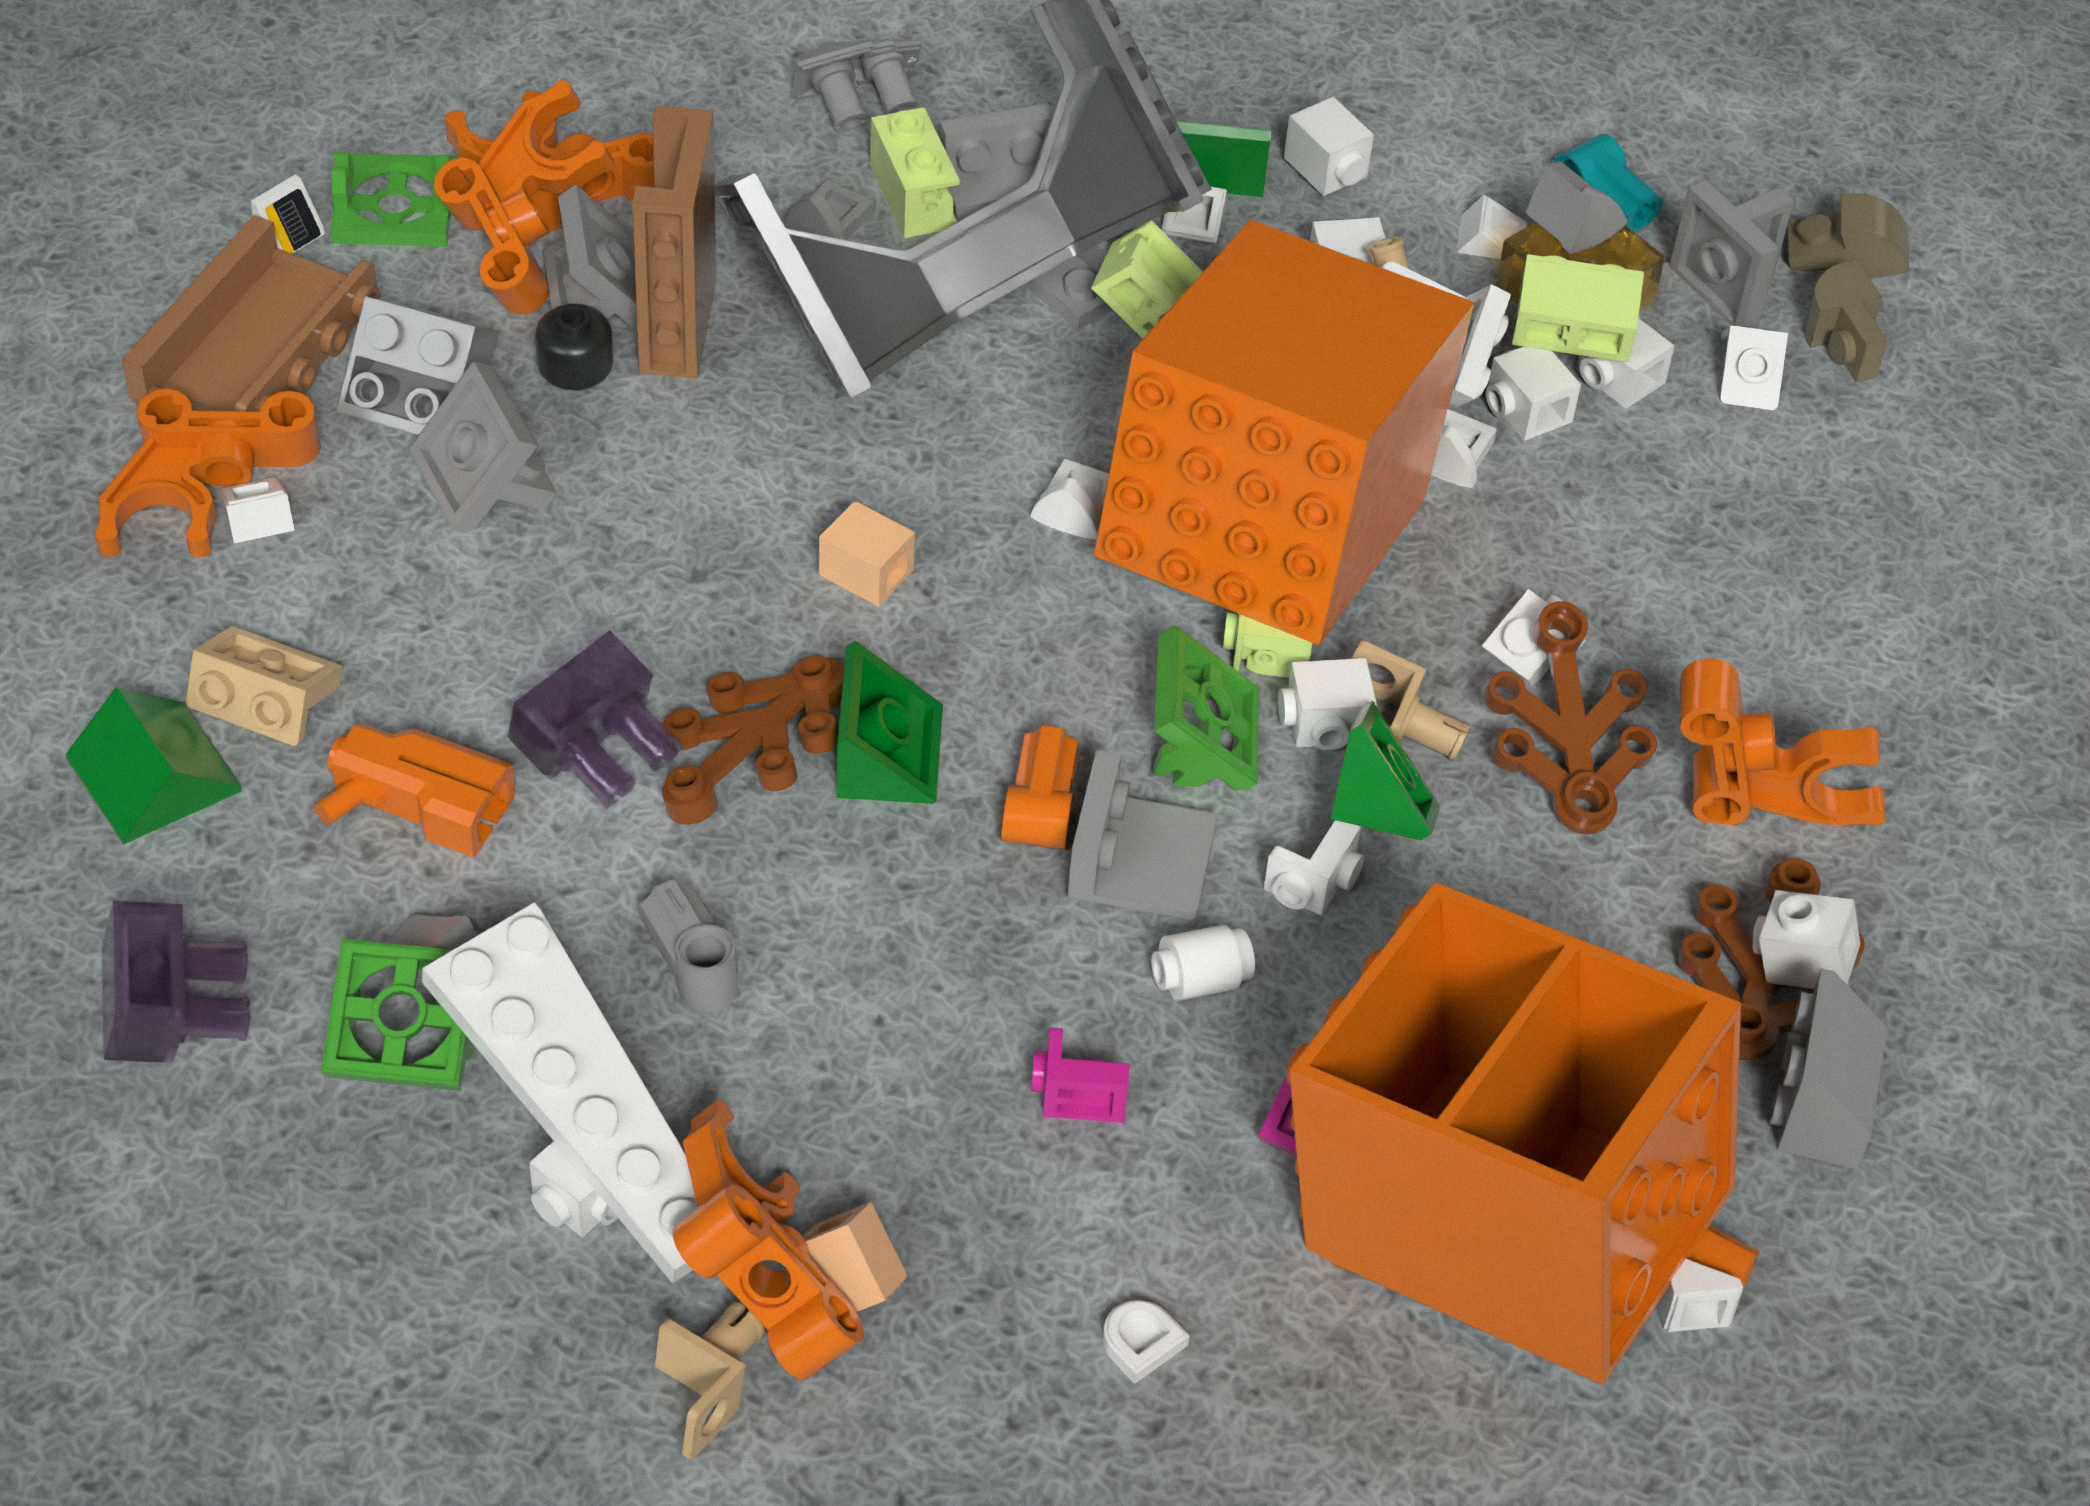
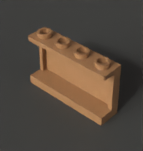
(676, 244)
(249, 326)

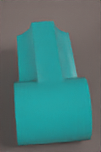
(1603, 166)

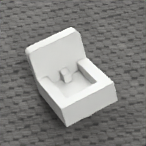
(1514, 641)
(1313, 882)

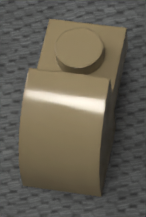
(1861, 230)
(1845, 317)

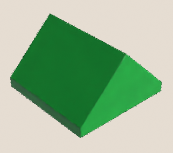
(1230, 156)
(886, 733)
(148, 763)
(1381, 784)

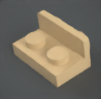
(259, 683)

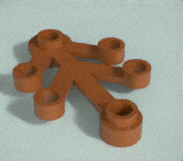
(809, 686)
(1569, 727)
(1739, 947)

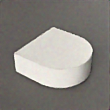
(1142, 1337)

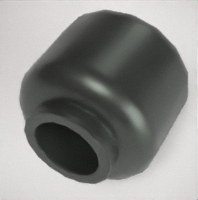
(574, 347)

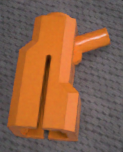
(420, 781)

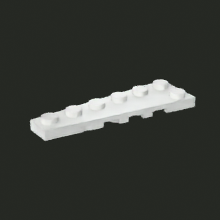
(559, 1056)

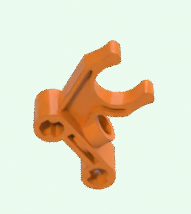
(631, 157)
(500, 192)
(198, 447)
(1747, 768)
(741, 1227)

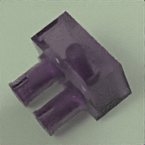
(582, 705)
(145, 984)

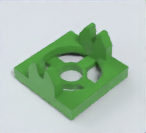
(351, 228)
(1196, 756)
(341, 1052)

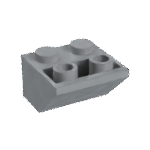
(408, 362)
(1829, 1075)

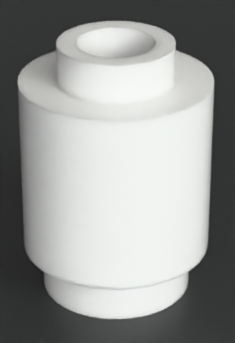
(1203, 962)

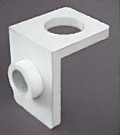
(1753, 367)

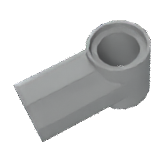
(692, 945)

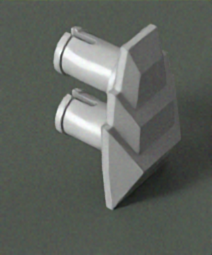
(841, 66)

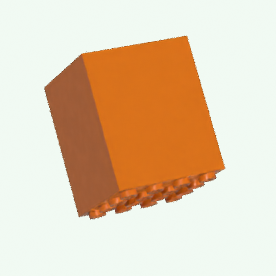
(1281, 429)
(1517, 1128)

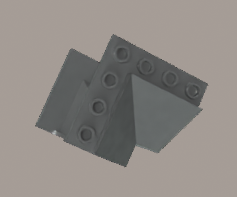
(1101, 170)

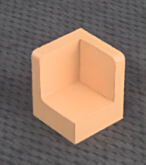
(866, 553)
(856, 1256)

